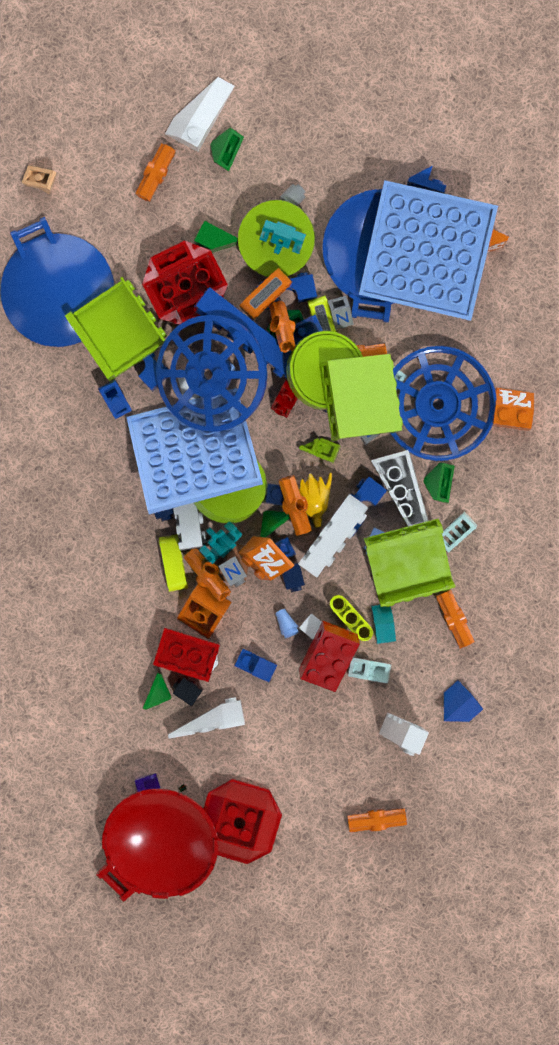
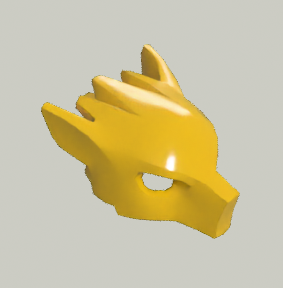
(317, 497)

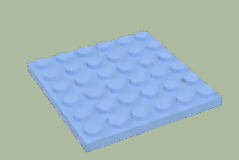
(428, 250)
(189, 464)

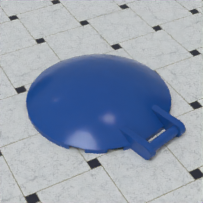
(347, 248)
(50, 280)

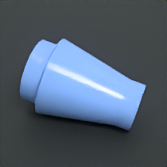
(286, 624)

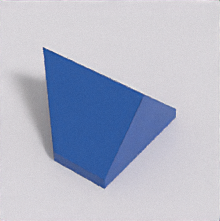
(460, 704)

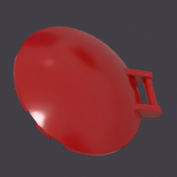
(158, 845)

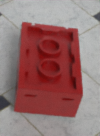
(187, 654)
(329, 656)

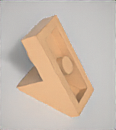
(39, 178)

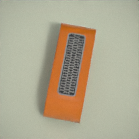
(265, 294)

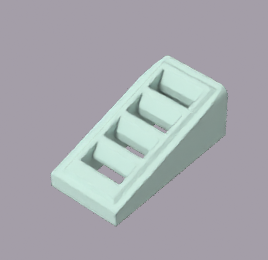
(468, 520)

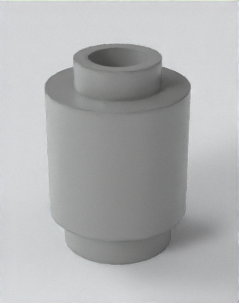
(294, 194)

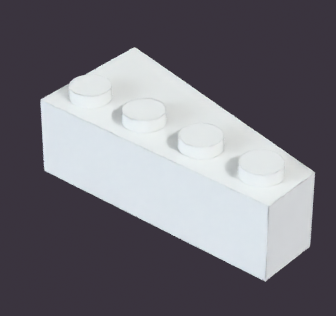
(401, 482)
(189, 527)
(333, 536)
(404, 733)

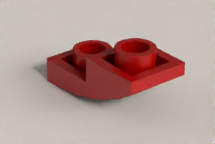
(284, 401)

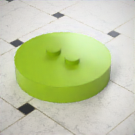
(260, 254)
(304, 364)
(236, 505)

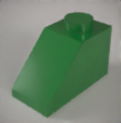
(214, 238)

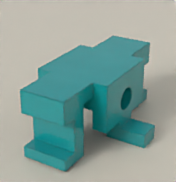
(282, 232)
(220, 542)

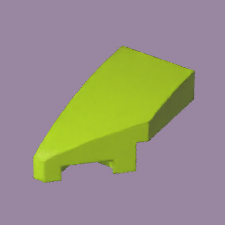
(322, 449)

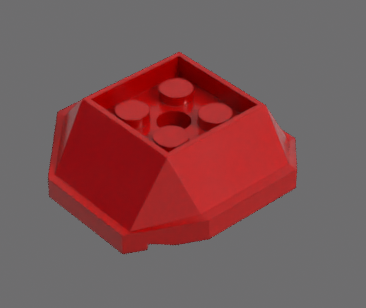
(170, 269)
(261, 817)

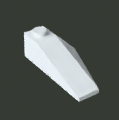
(198, 117)
(223, 716)

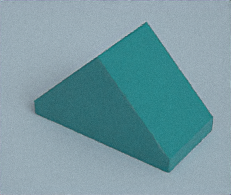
(383, 624)

